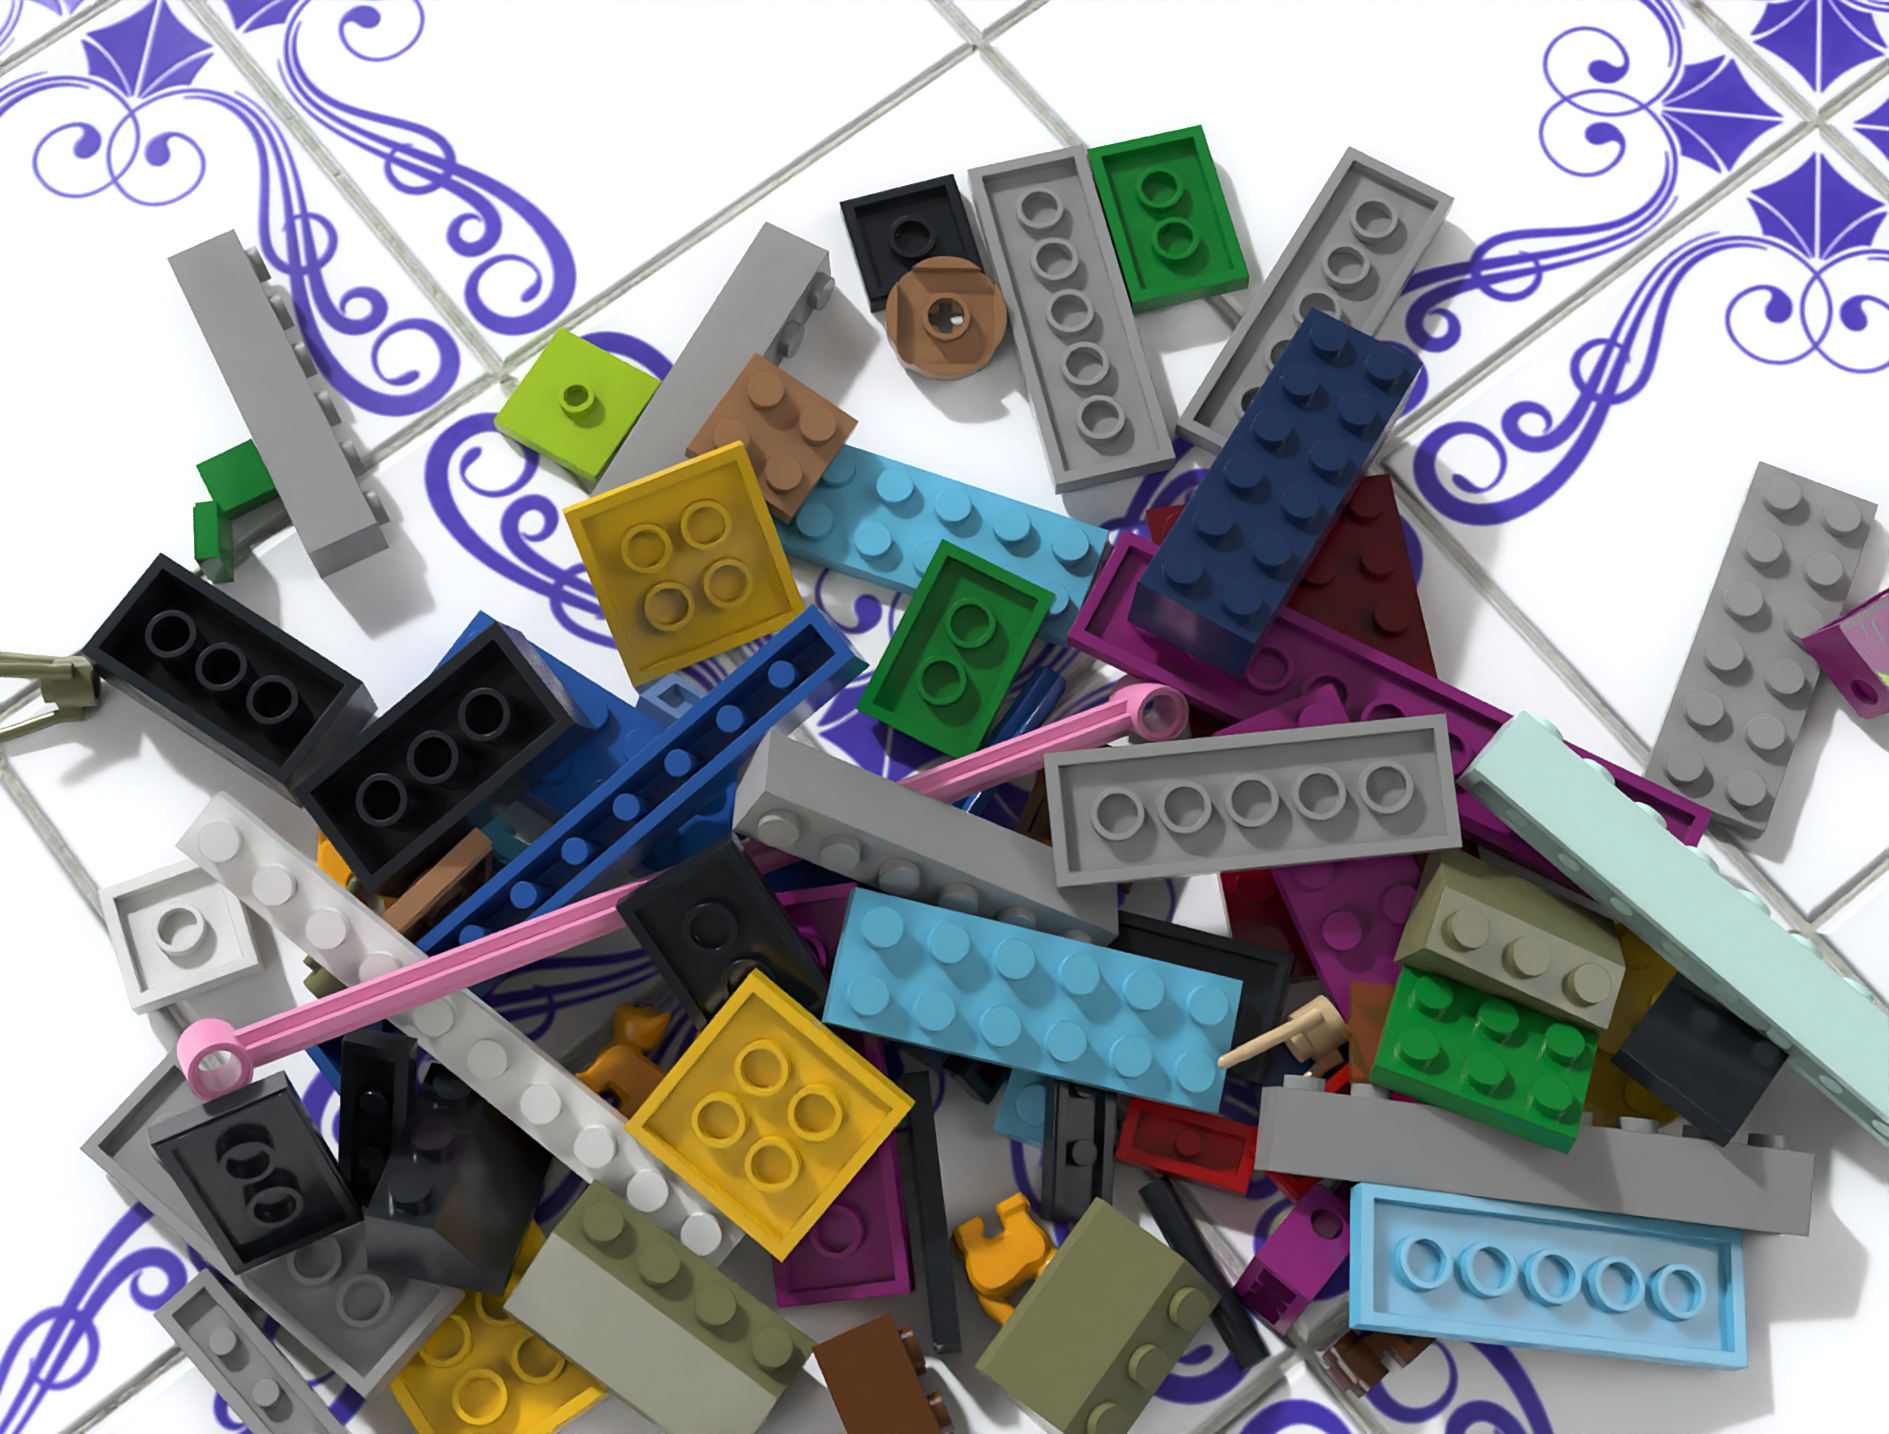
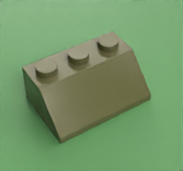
(1513, 941)
(1098, 1327)

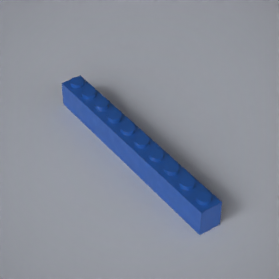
(648, 794)

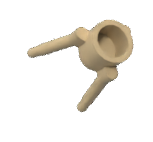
(1307, 1031)

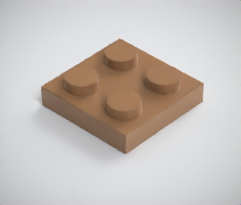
(785, 430)

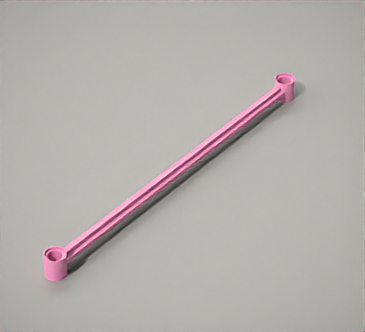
(597, 915)

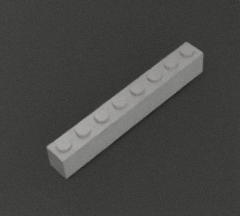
(1606, 1170)

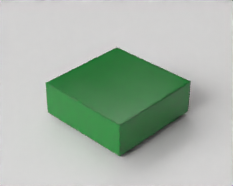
(238, 479)
(213, 542)

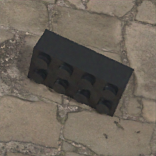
(228, 677)
(444, 760)

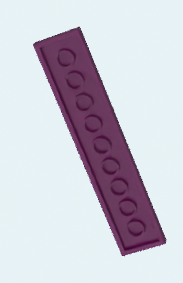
(1370, 685)

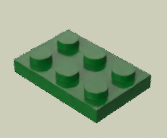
(1167, 219)
(956, 652)
(1485, 1059)

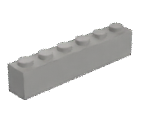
(755, 312)
(278, 403)
(910, 843)

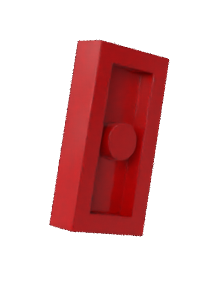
(1187, 1146)

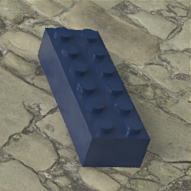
(1274, 493)

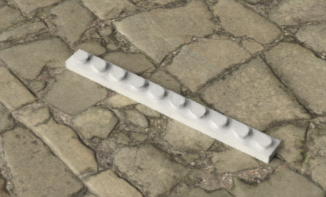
(453, 1028)

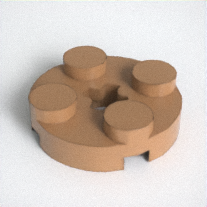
(920, 294)

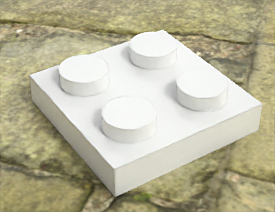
(177, 935)

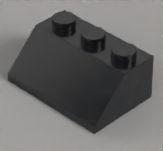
(456, 1191)

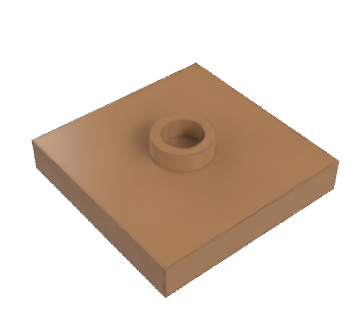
(443, 887)

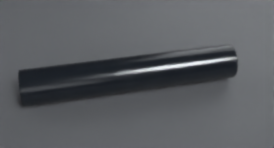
(1186, 1240)

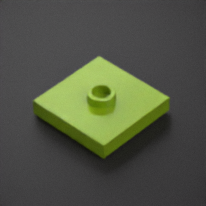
(577, 405)

